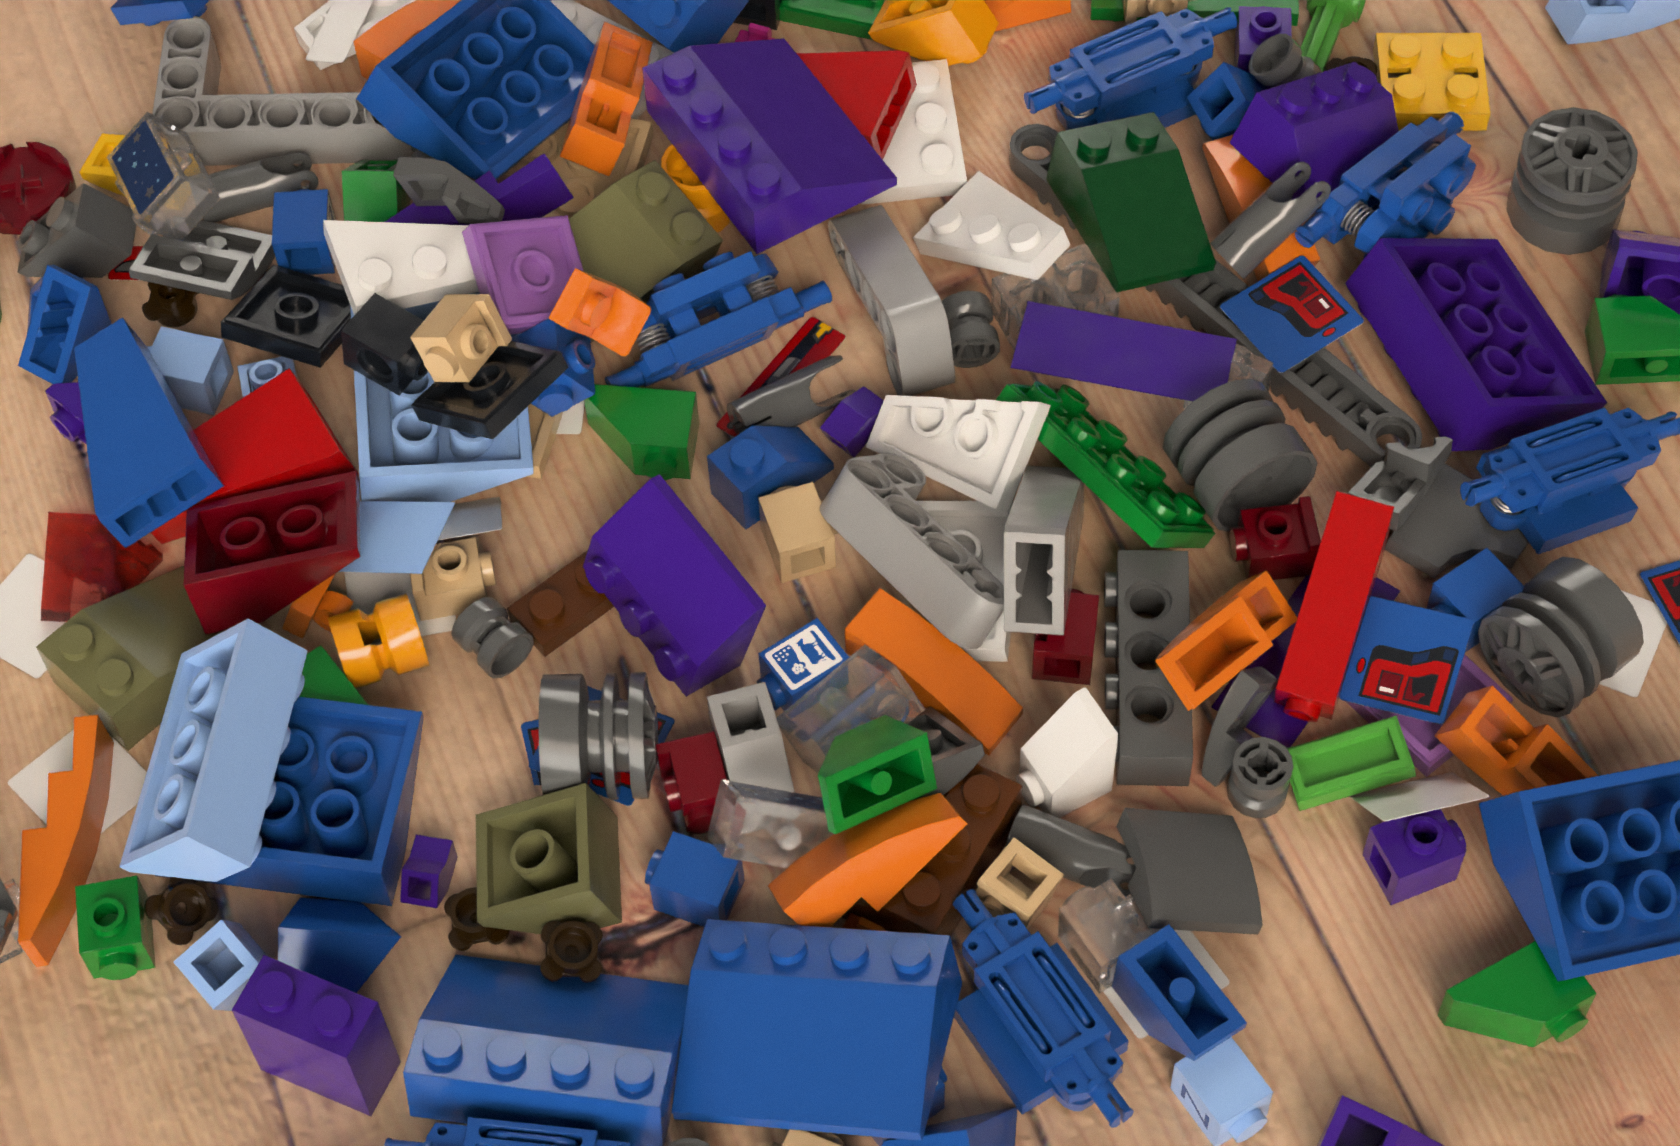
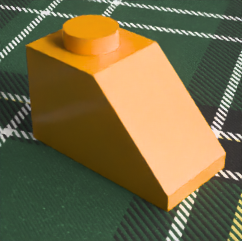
(936, 29)

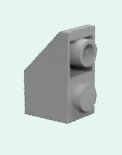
(750, 737)

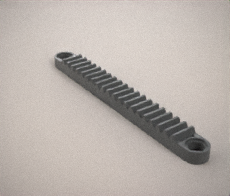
(1318, 385)

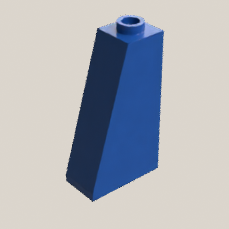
(137, 438)

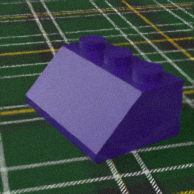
(1317, 120)
(1642, 267)
(674, 587)

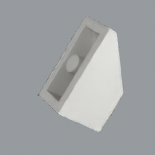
(1069, 758)

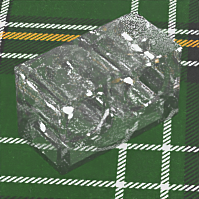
(1070, 282)

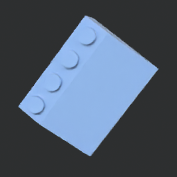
(425, 461)

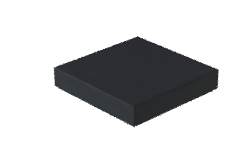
(290, 316)
(495, 394)

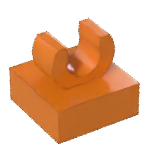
(317, 606)

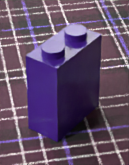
(317, 1035)

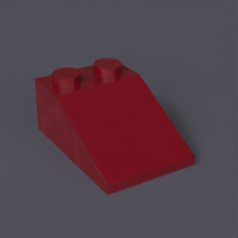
(268, 548)

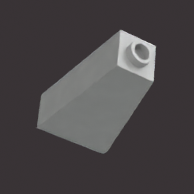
(1042, 550)

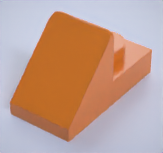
(601, 311)

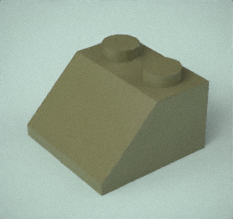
(548, 862)

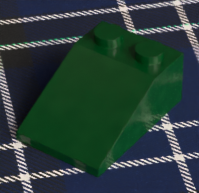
(1131, 201)

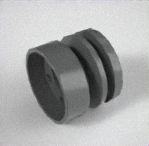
(1571, 180)
(1238, 452)
(1561, 636)
(597, 735)

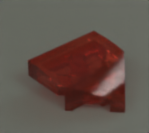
(88, 565)

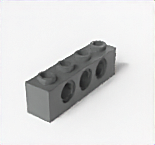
(1158, 585)

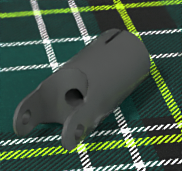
(254, 184)
(1270, 220)
(784, 401)
(1072, 849)

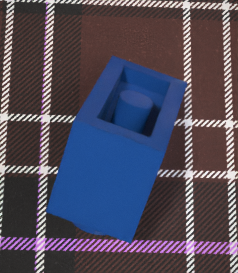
(759, 464)
(1175, 995)

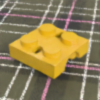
(1431, 82)

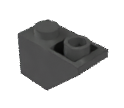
(79, 234)

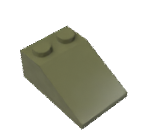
(643, 233)
(125, 654)

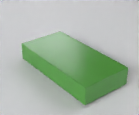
(1350, 763)

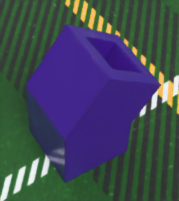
(853, 421)
(428, 871)

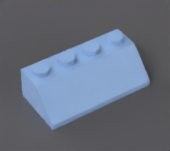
(216, 756)

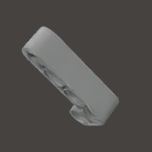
(896, 298)
(878, 516)

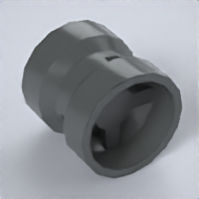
(1280, 62)
(971, 335)
(492, 637)
(1257, 792)

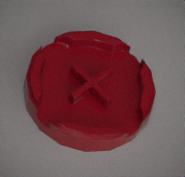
(31, 183)

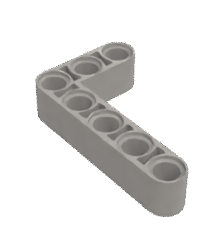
(259, 126)

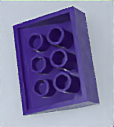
(763, 137)
(1471, 339)

